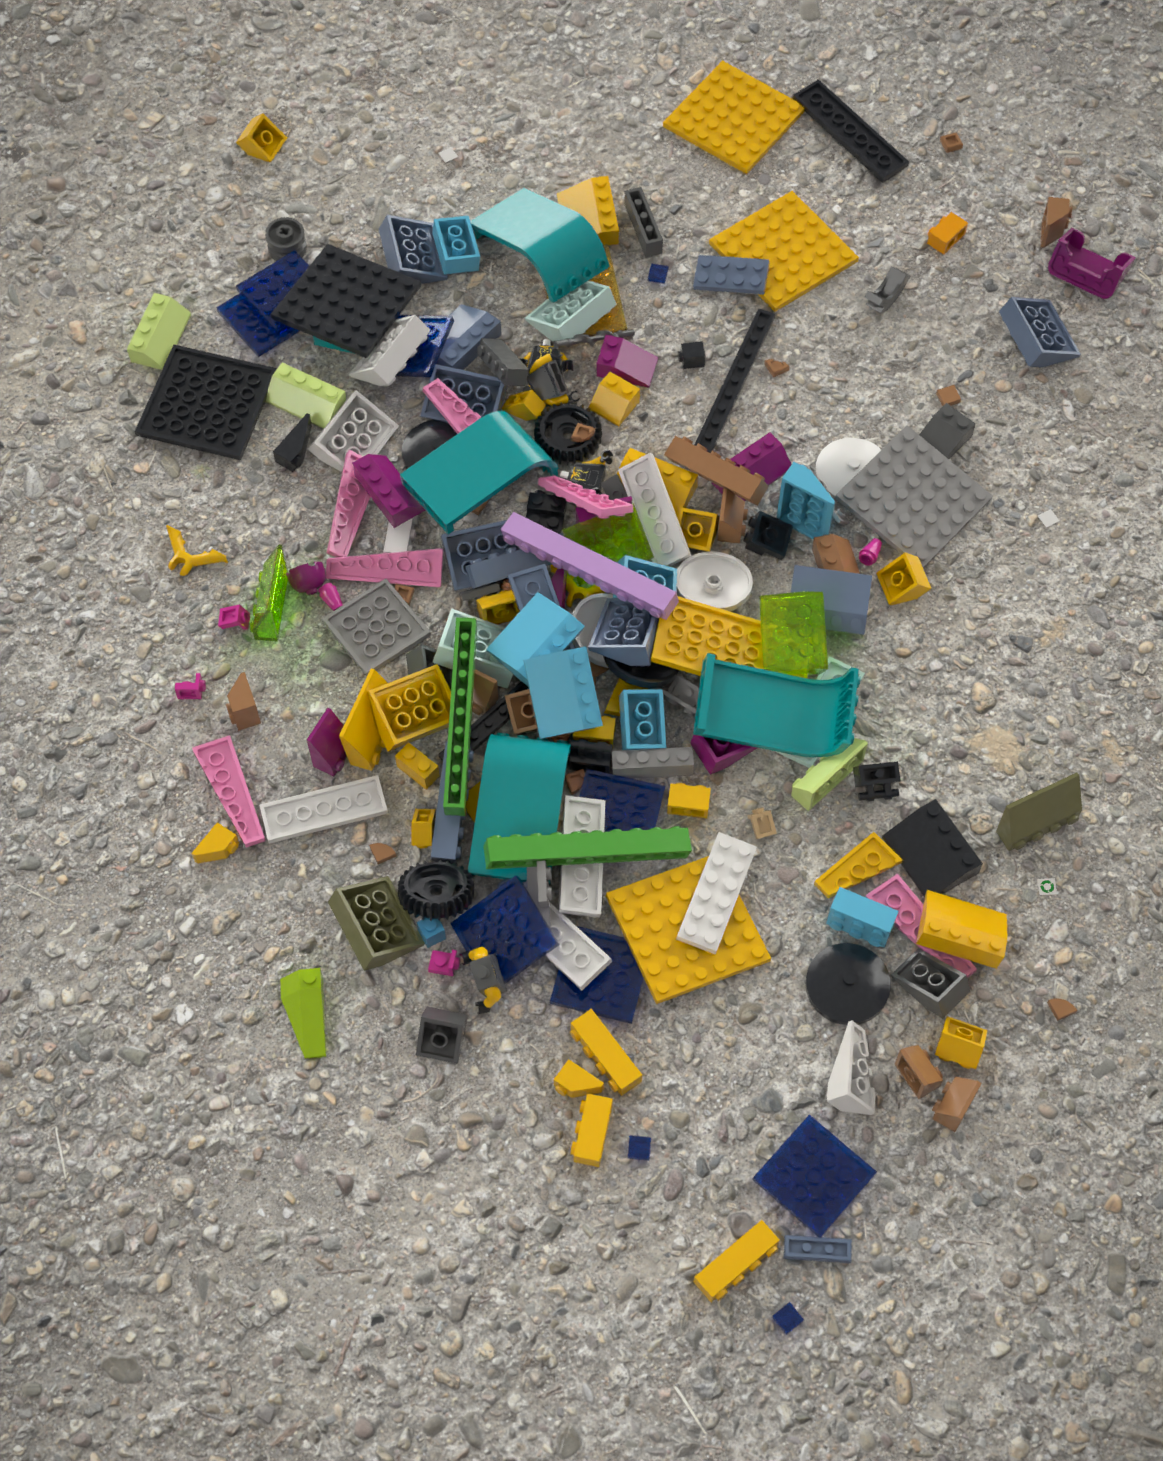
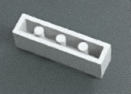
(400, 538)

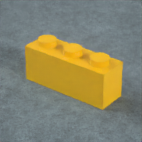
(592, 1130)

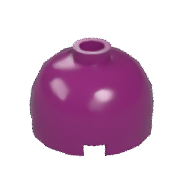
(307, 578)

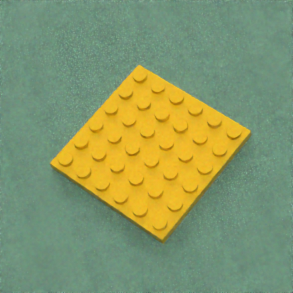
(734, 117)
(795, 241)
(650, 921)

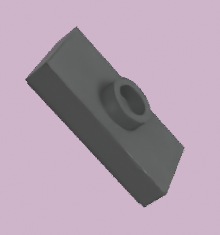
(614, 488)
(479, 592)

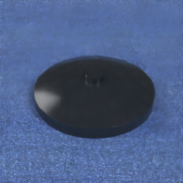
(424, 440)
(642, 676)
(848, 983)

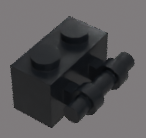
(590, 756)
(877, 775)

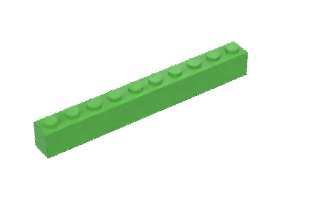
(460, 717)
(587, 848)

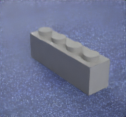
(653, 762)

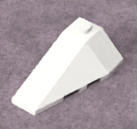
(849, 1081)

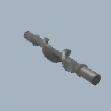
(600, 335)

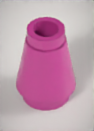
(870, 552)
(330, 596)

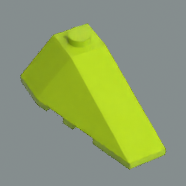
(304, 1005)

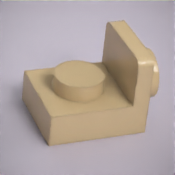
(762, 823)

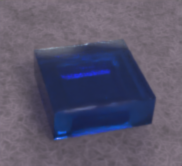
(658, 273)
(639, 1147)
(788, 1318)

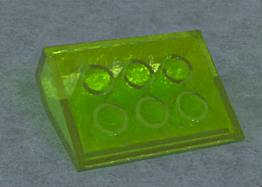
(612, 537)
(270, 597)
(794, 632)

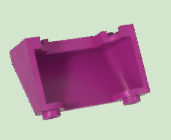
(1087, 268)

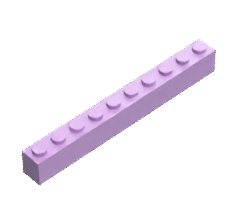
(590, 566)

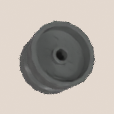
(285, 236)

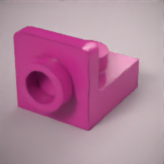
(234, 616)
(191, 690)
(444, 963)

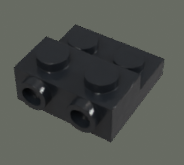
(546, 510)
(768, 535)

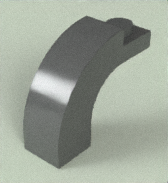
(888, 291)

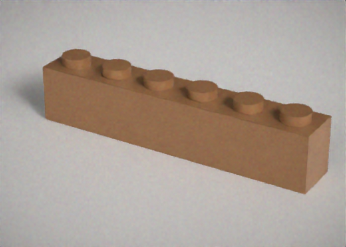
(717, 470)

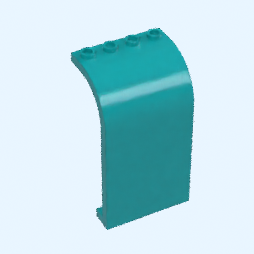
(550, 236)
(474, 468)
(776, 709)
(517, 795)

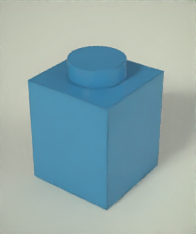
(431, 931)

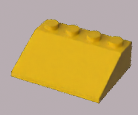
(595, 203)
(678, 481)
(411, 707)
(360, 731)
(963, 929)

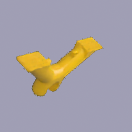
(190, 561)
(576, 591)

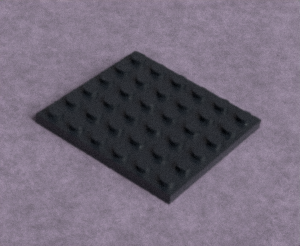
(346, 300)
(206, 402)

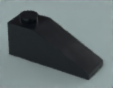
(292, 449)

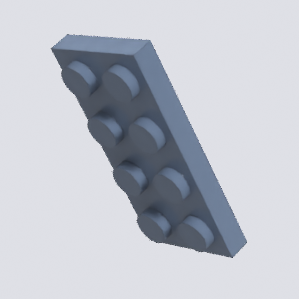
(731, 274)

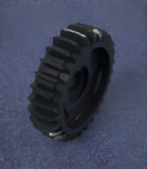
(564, 421)
(420, 882)

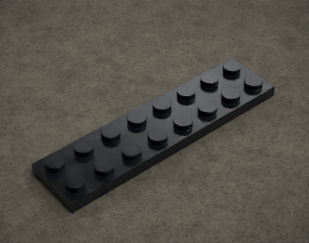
(851, 131)

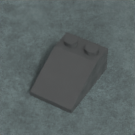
(948, 430)
(932, 982)

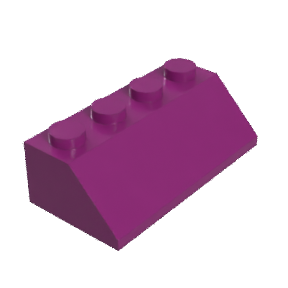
(763, 457)
(385, 488)

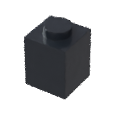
(692, 355)

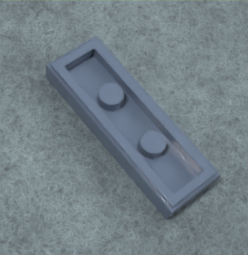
(817, 1249)

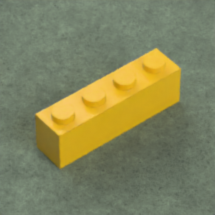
(606, 1052)
(736, 1261)

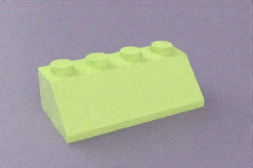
(158, 331)
(303, 394)
(827, 774)

